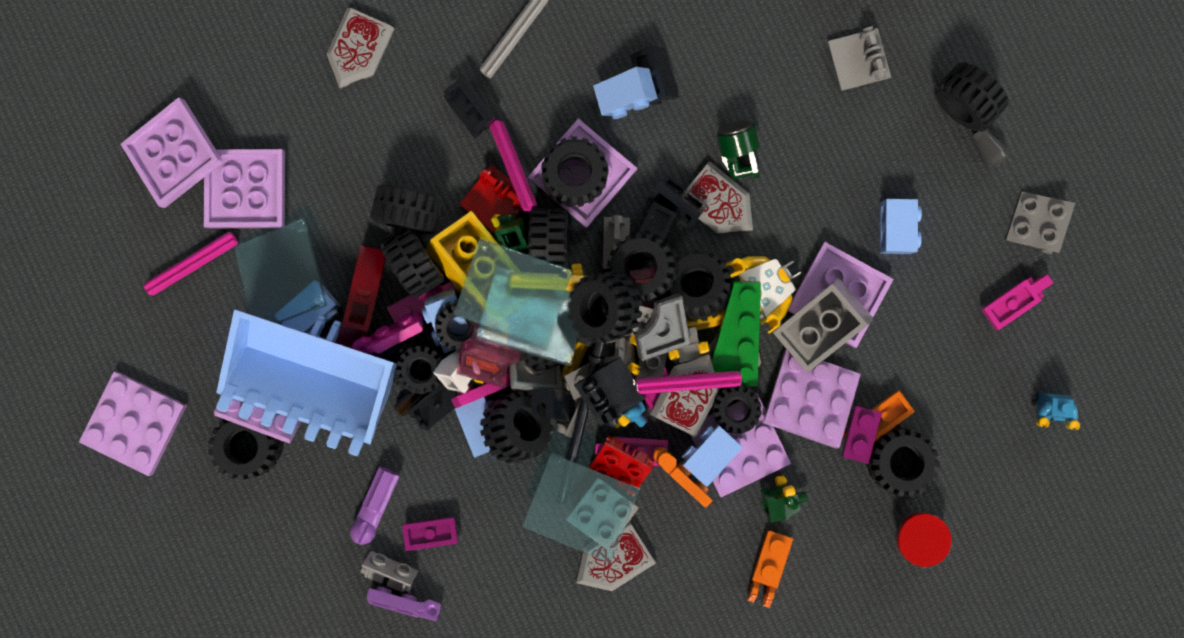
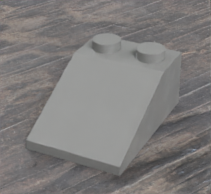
(823, 325)

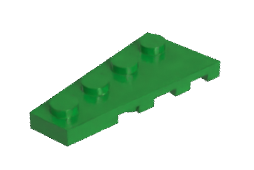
(739, 334)

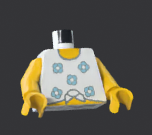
(775, 285)

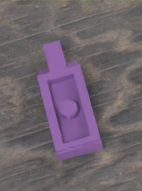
(405, 604)

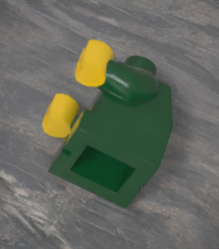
(512, 231)
(782, 501)

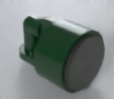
(735, 141)

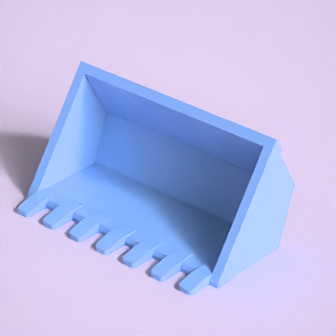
(304, 380)

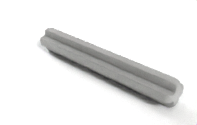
(512, 37)

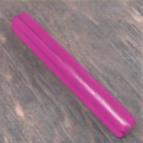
(513, 166)
(190, 263)
(688, 382)

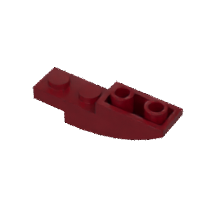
(361, 295)

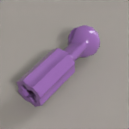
(374, 505)

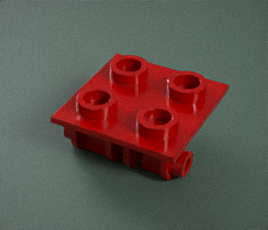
(491, 196)
(620, 464)

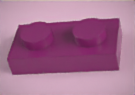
(861, 434)
(430, 533)

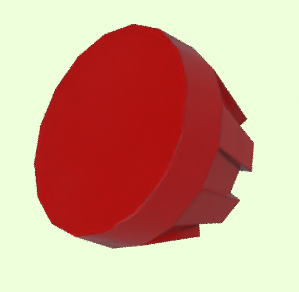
(923, 539)

